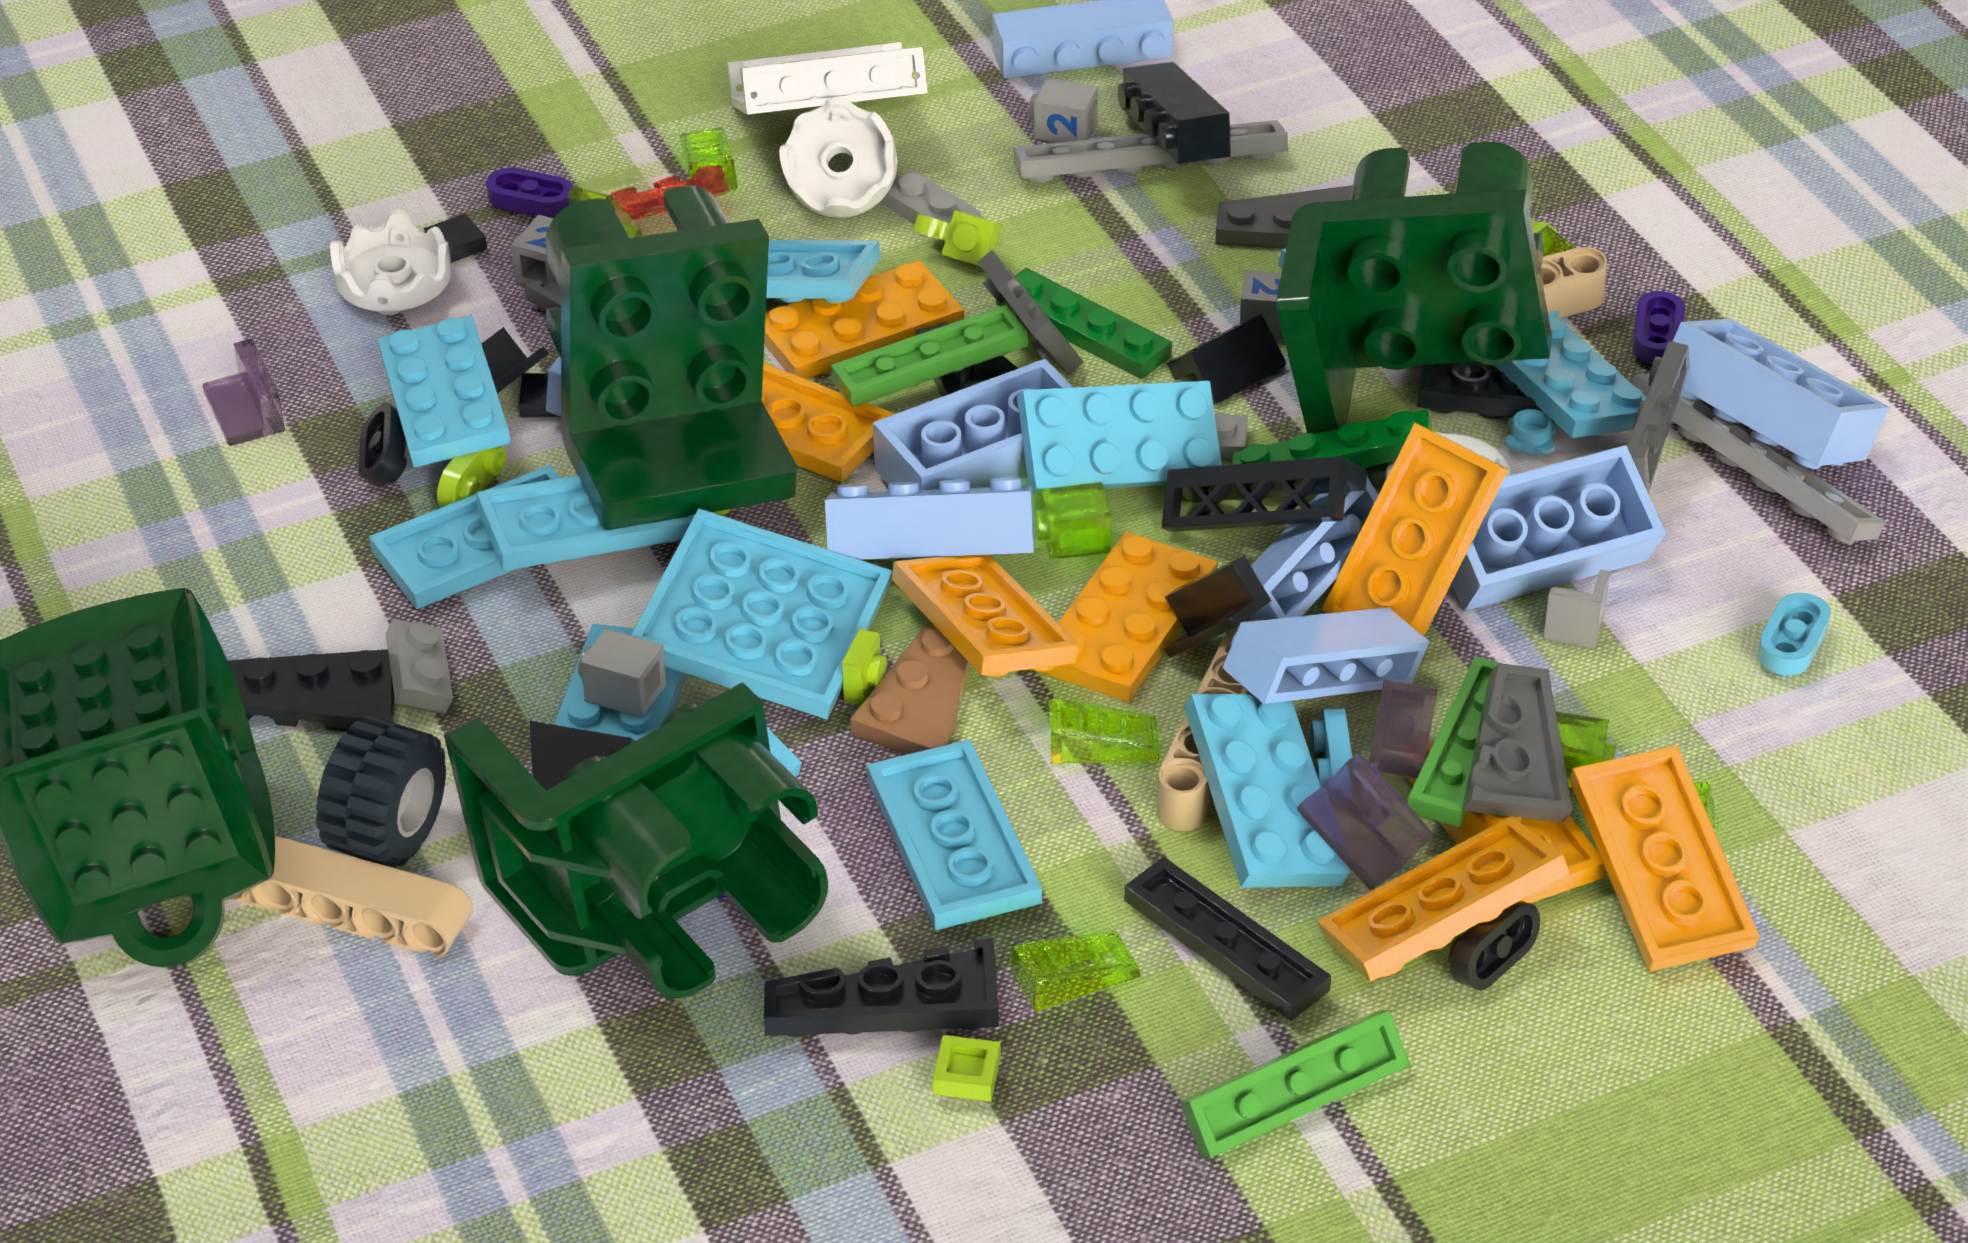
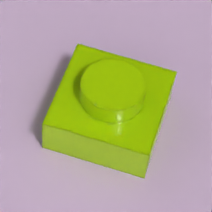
(863, 667)
(966, 1068)

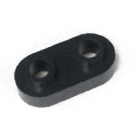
(382, 447)
(1494, 946)

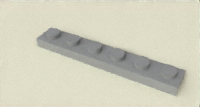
(1133, 152)
(1774, 470)

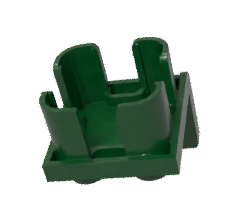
(1412, 277)
(665, 361)
(643, 841)

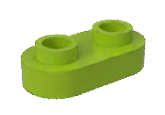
(469, 474)

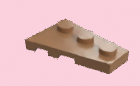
(917, 698)

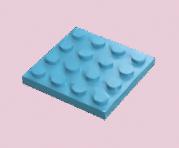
(762, 611)

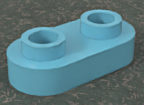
(1794, 634)
(1331, 739)

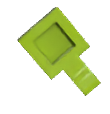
(966, 236)

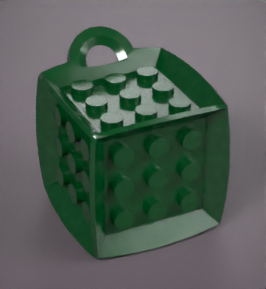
(130, 774)

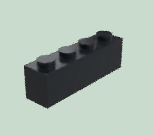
(1175, 112)

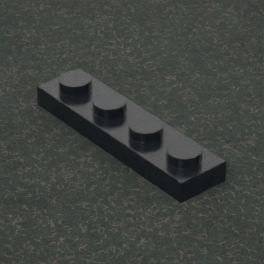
(1227, 938)

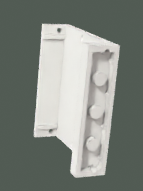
(817, 76)

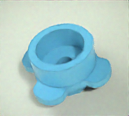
(1531, 432)

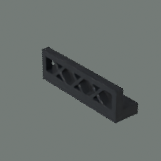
(1253, 484)

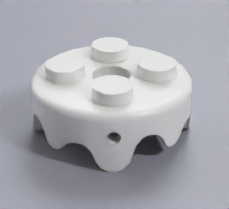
(835, 130)
(415, 261)

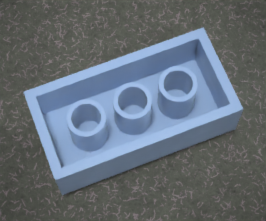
(1778, 394)
(962, 434)
(1559, 528)

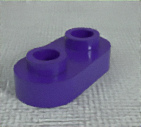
(528, 191)
(1656, 324)

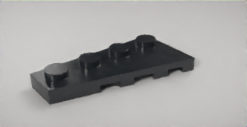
(317, 687)
(885, 997)

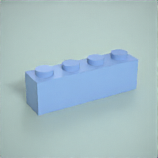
(1081, 36)
(931, 522)
(1310, 557)
(1324, 654)

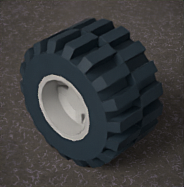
(381, 791)

